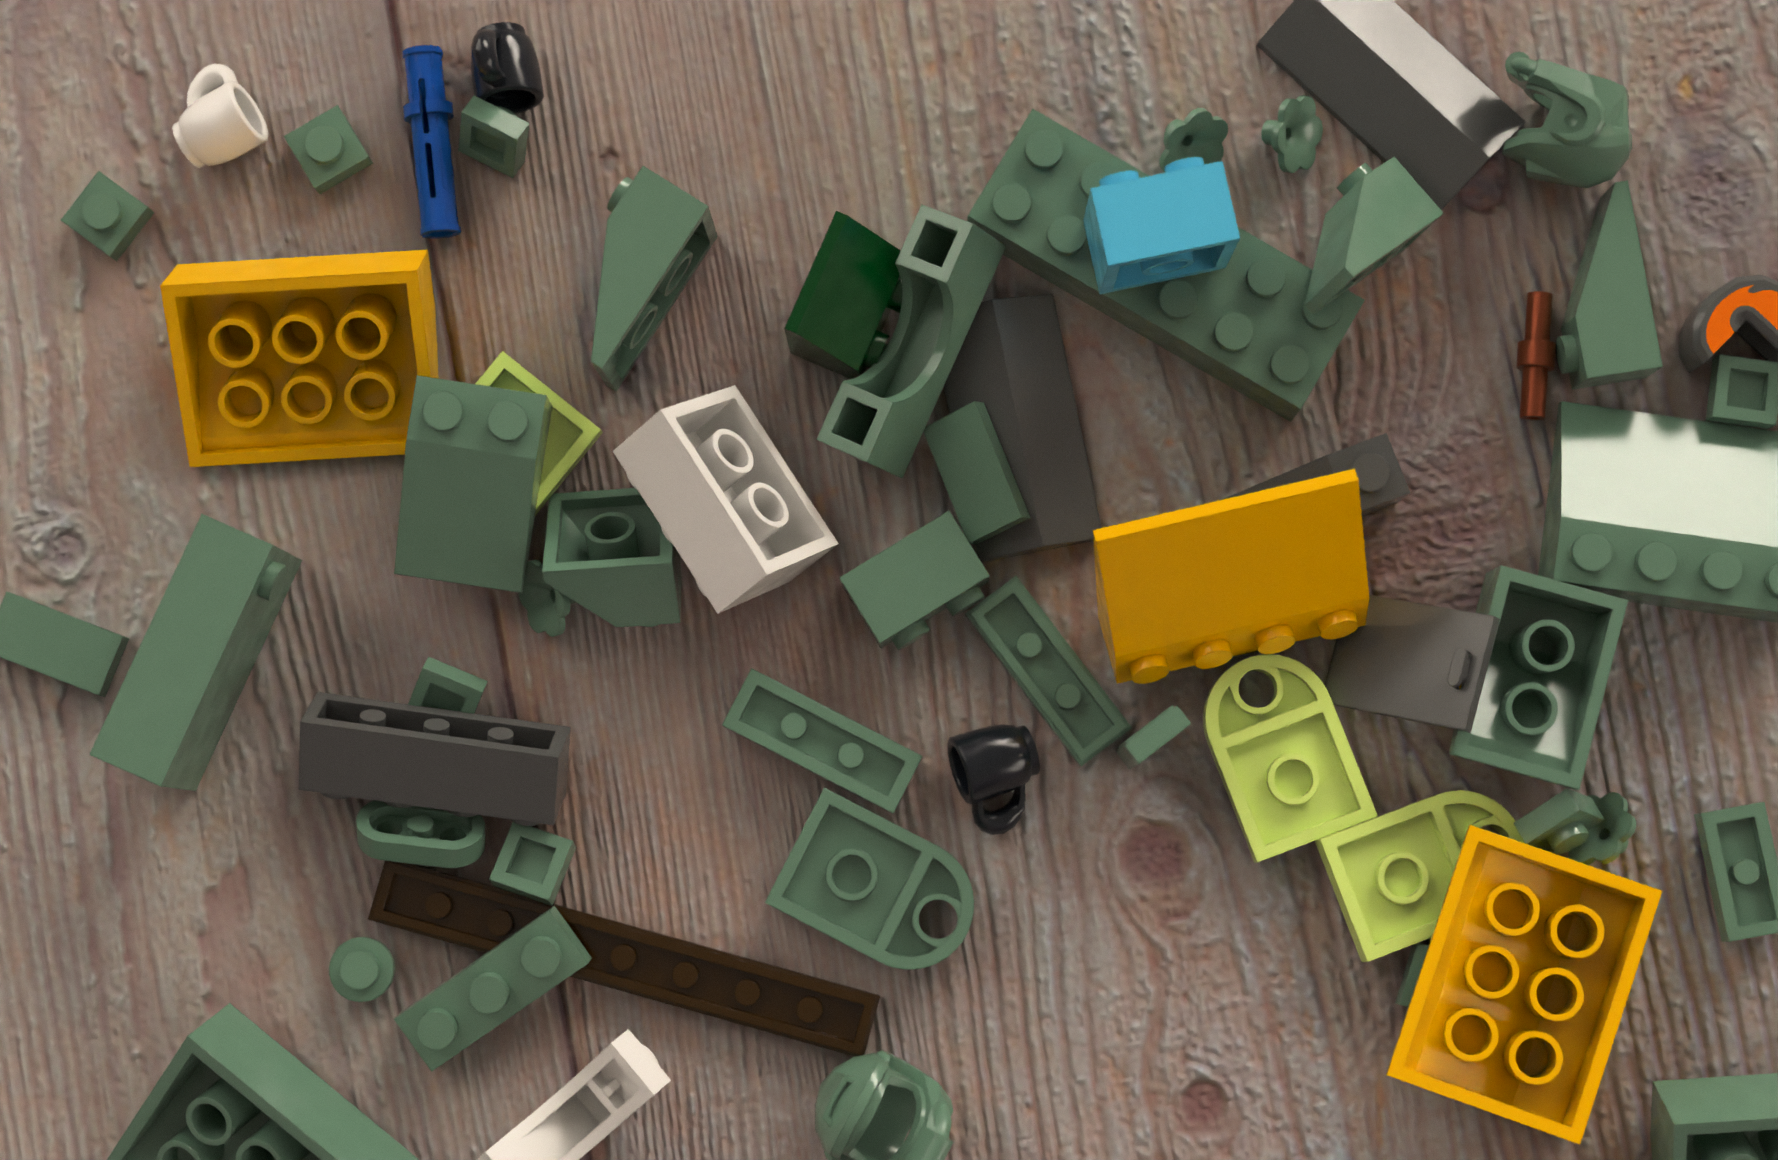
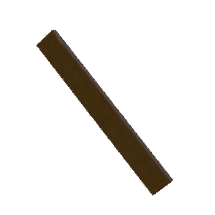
(635, 959)

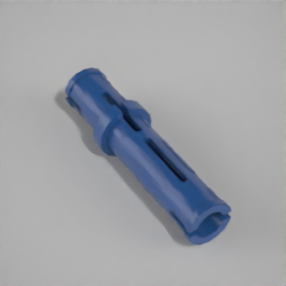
(429, 118)

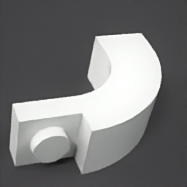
(587, 1106)

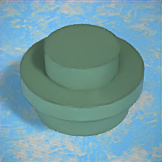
(362, 969)

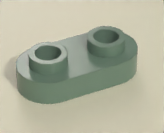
(419, 835)

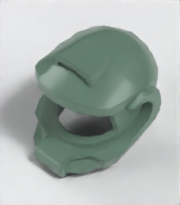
(1586, 125)
(873, 1103)

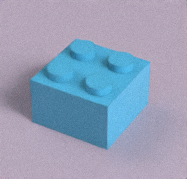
(1160, 224)

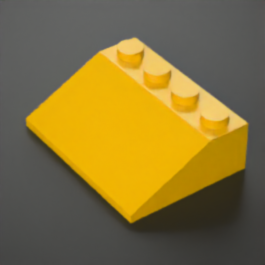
(299, 354)
(1232, 577)
(1524, 983)

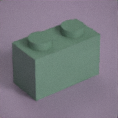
(916, 581)

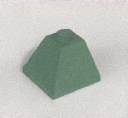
(612, 557)

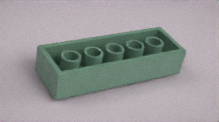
(1231, 322)

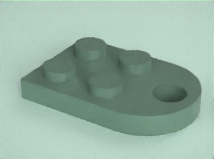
(868, 883)

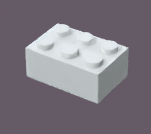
(724, 497)

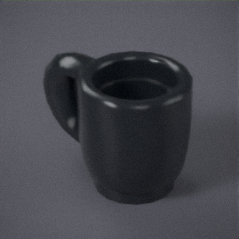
(506, 67)
(992, 764)

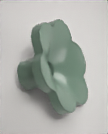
(1294, 133)
(1194, 137)
(543, 603)
(1610, 836)

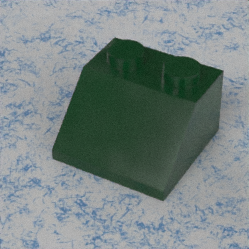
(846, 300)

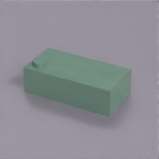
(196, 656)

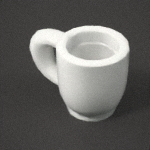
(219, 119)

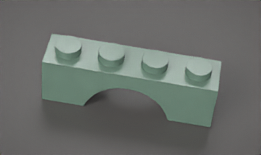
(944, 280)

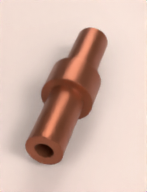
(1536, 355)

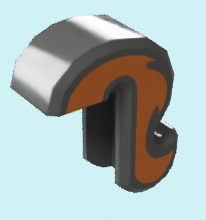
(1740, 306)

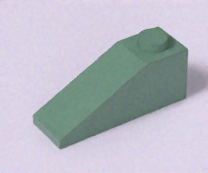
(1367, 228)
(1609, 315)

